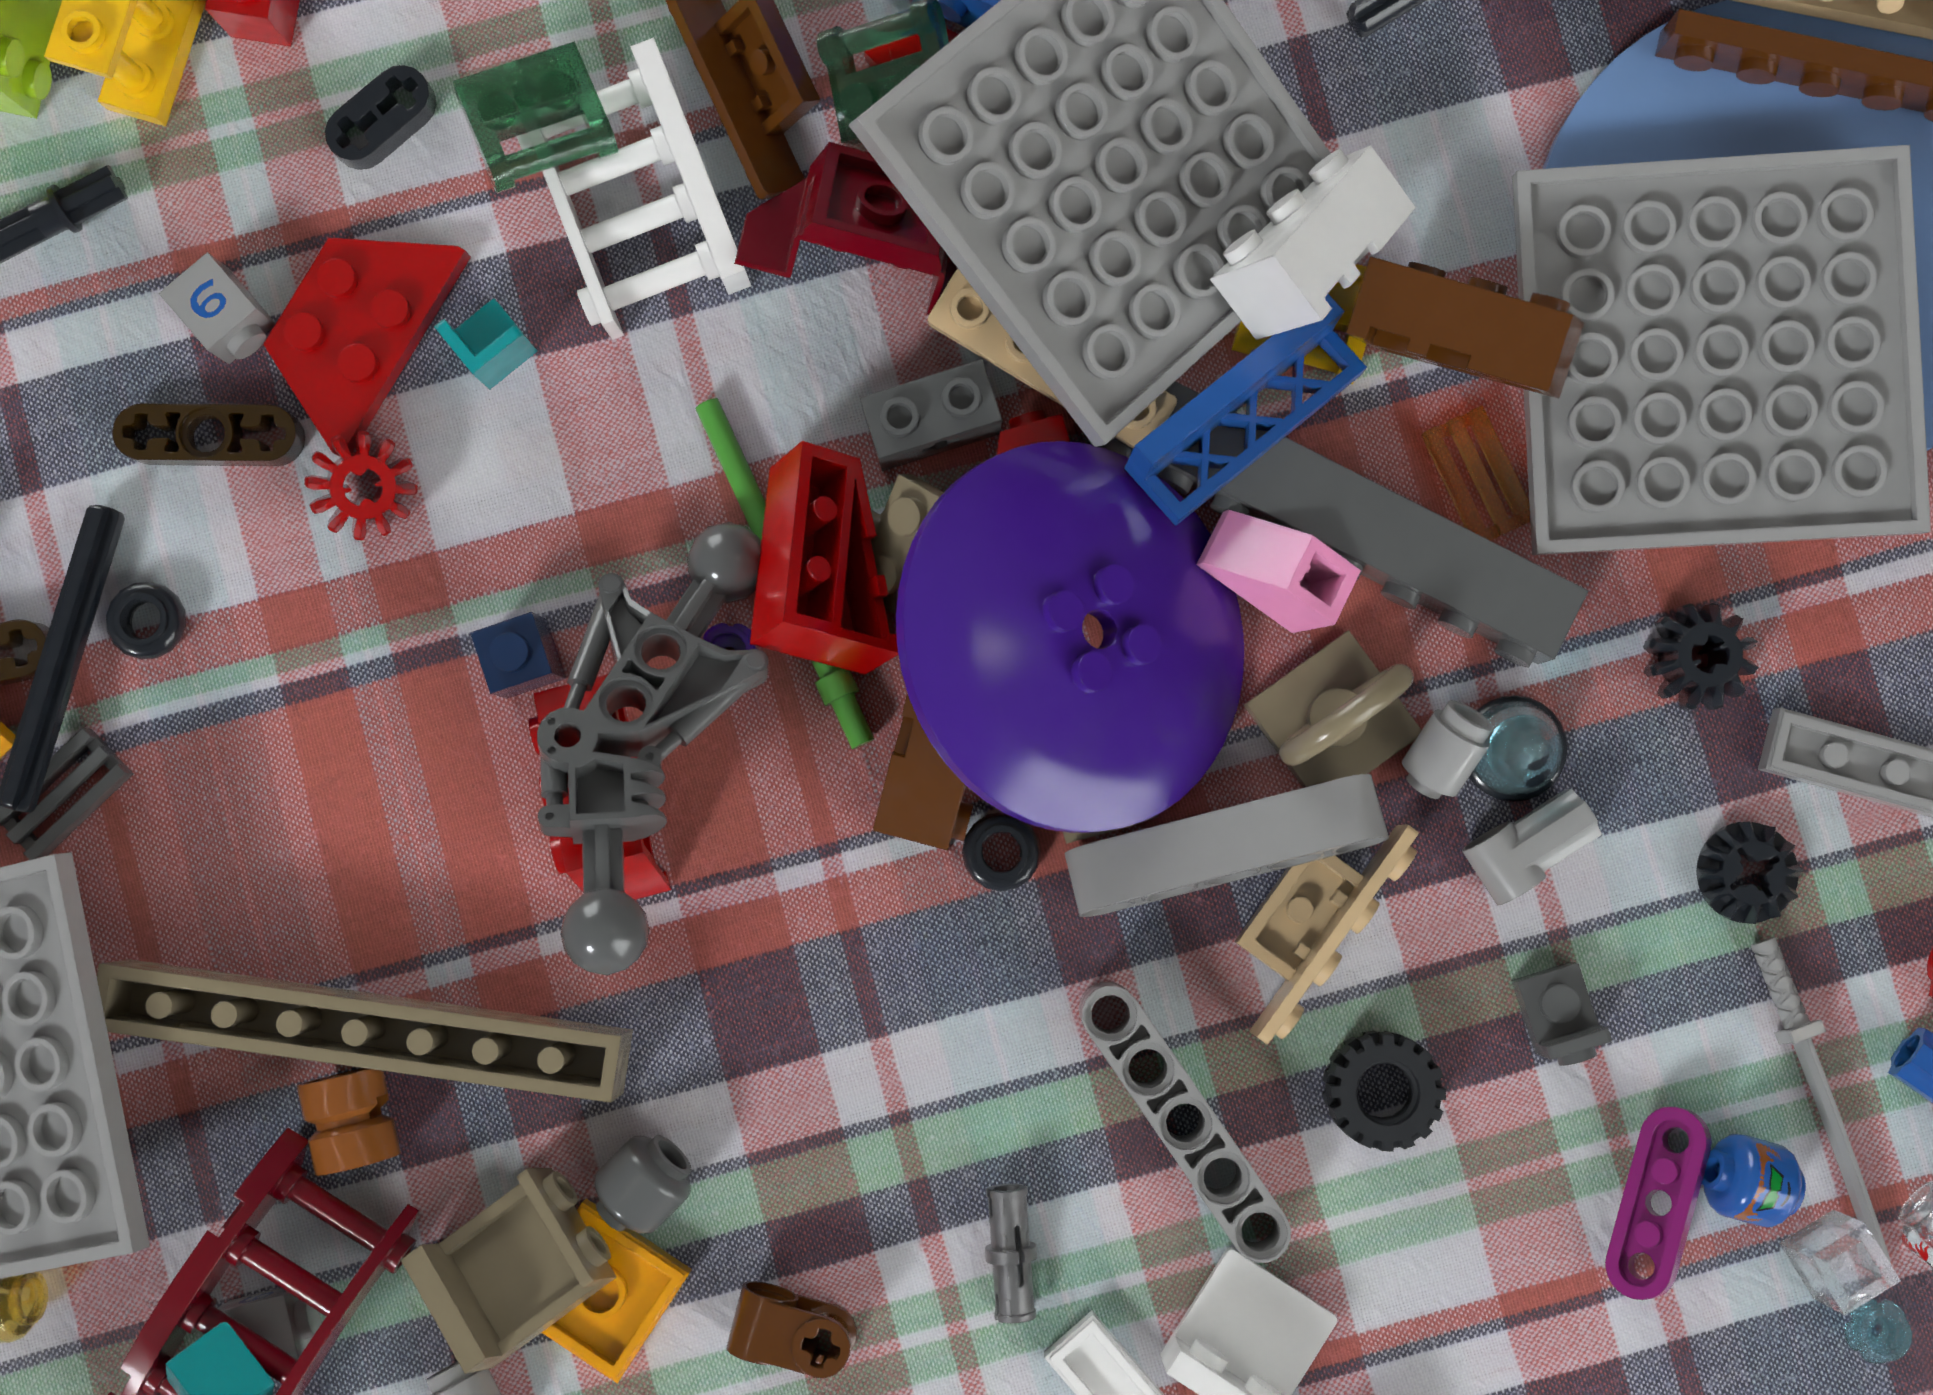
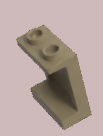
(511, 1270)

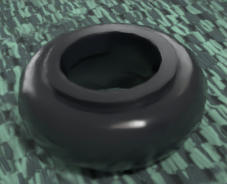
(120, 620)
(1007, 879)

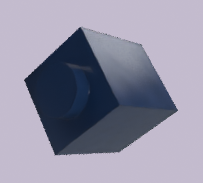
(518, 655)

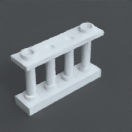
(690, 200)

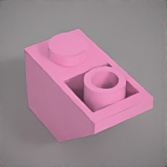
(1279, 571)

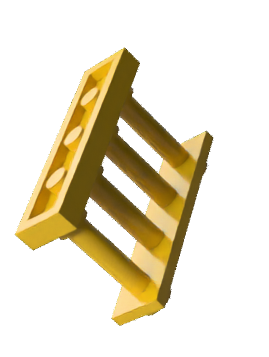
(133, 45)

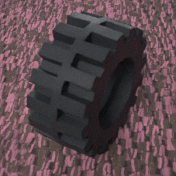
(1423, 1097)

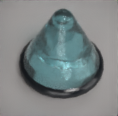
(1524, 749)

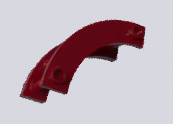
(188, 1300)

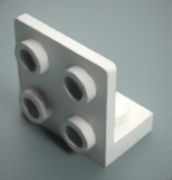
(1246, 1333)

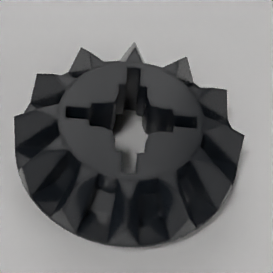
(1720, 865)

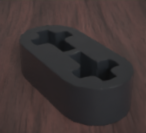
(379, 115)

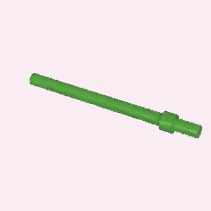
(835, 684)

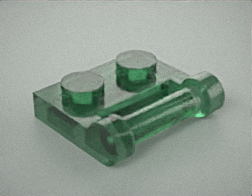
(859, 90)
(530, 97)

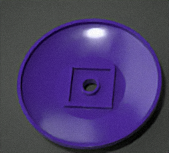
(1001, 651)

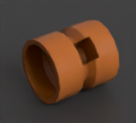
(348, 1120)

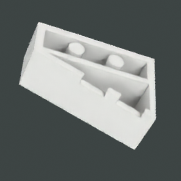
(1313, 242)

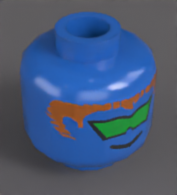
(1753, 1181)

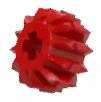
(358, 463)

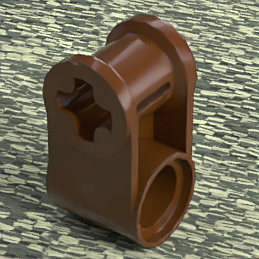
(783, 1328)

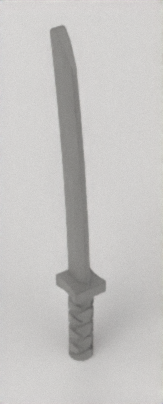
(1799, 1031)

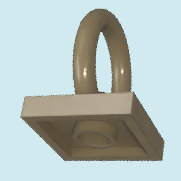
(1336, 713)

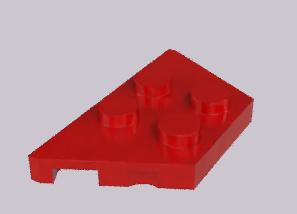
(358, 326)

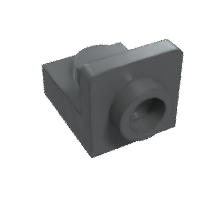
(1560, 1014)

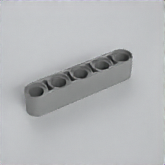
(1226, 845)
(1201, 1146)

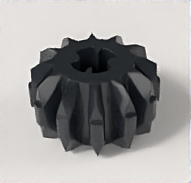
(1724, 653)

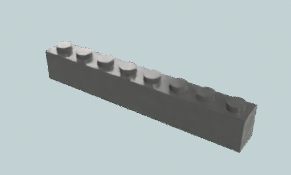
(1393, 543)

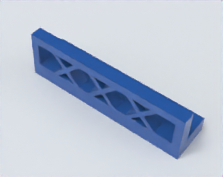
(1229, 393)

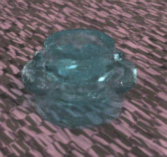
(1890, 1343)

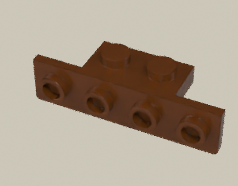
(752, 81)

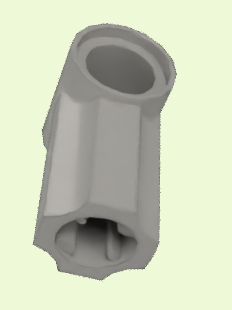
(1517, 854)

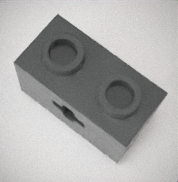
(932, 415)

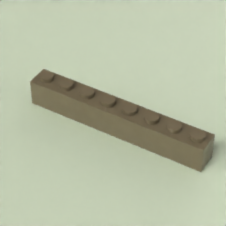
(364, 1029)

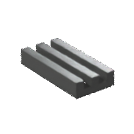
(21, 830)

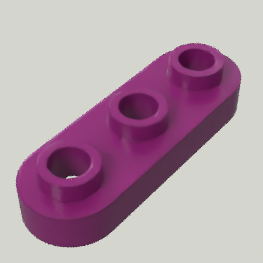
(1637, 1225)

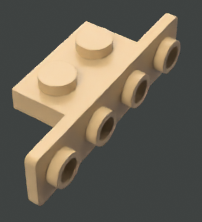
(969, 322)
(1309, 918)

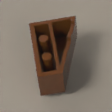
(1466, 326)
(920, 791)

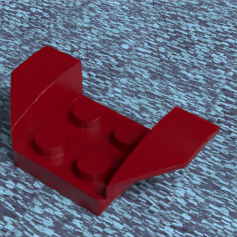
(850, 209)

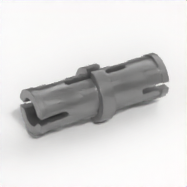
(1011, 1253)

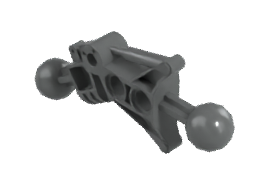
(591, 751)

